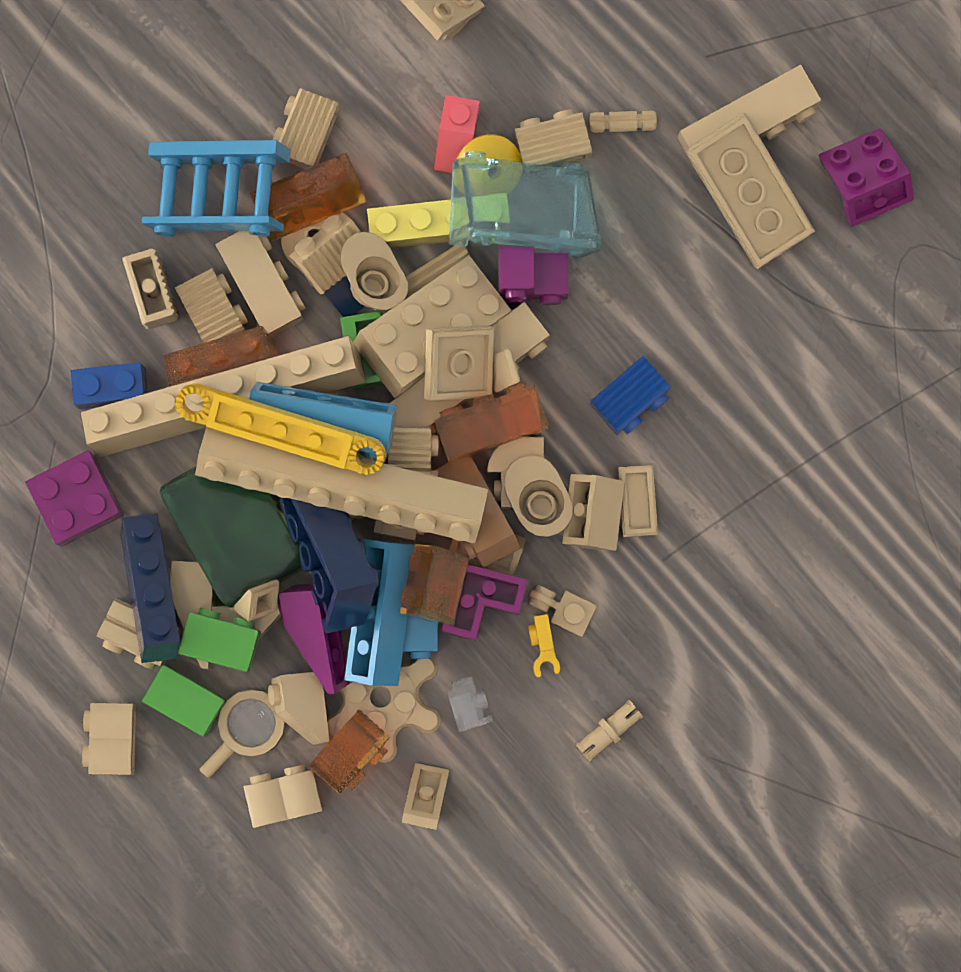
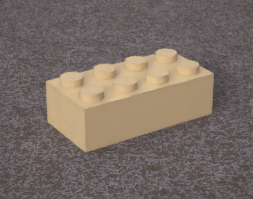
(397, 340)

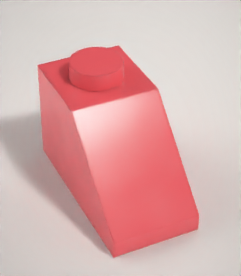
(456, 129)

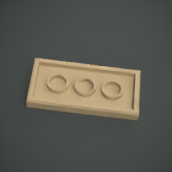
(750, 191)

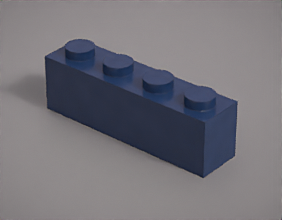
(149, 588)

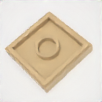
(458, 362)

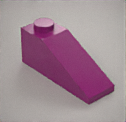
(305, 627)

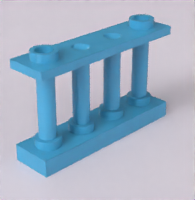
(202, 157)

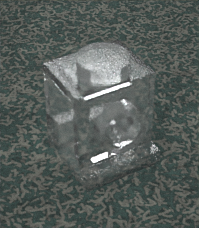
(468, 704)

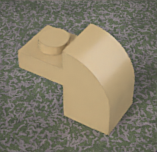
(506, 455)

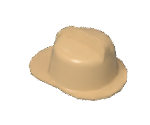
(373, 271)
(538, 496)

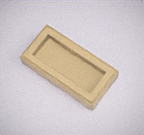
(638, 501)

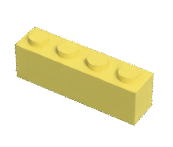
(411, 223)

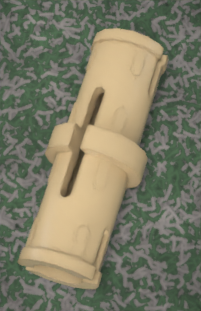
(609, 730)

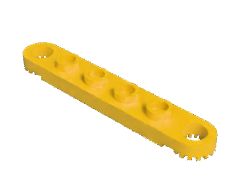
(280, 429)

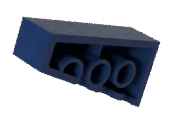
(336, 560)

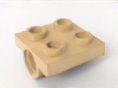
(444, 17)

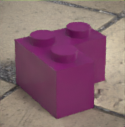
(532, 275)
(481, 590)

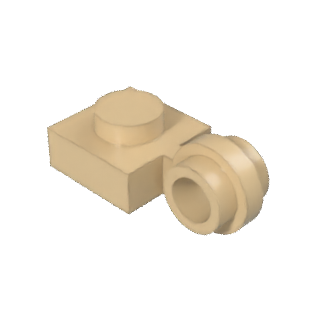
(570, 614)

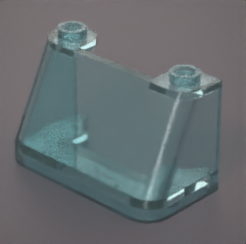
(523, 205)

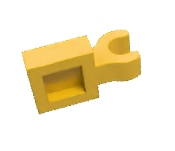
(541, 635)

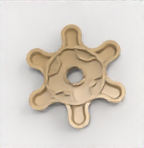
(402, 711)

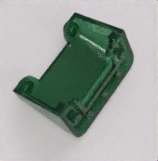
(232, 534)

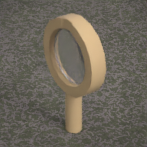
(247, 727)

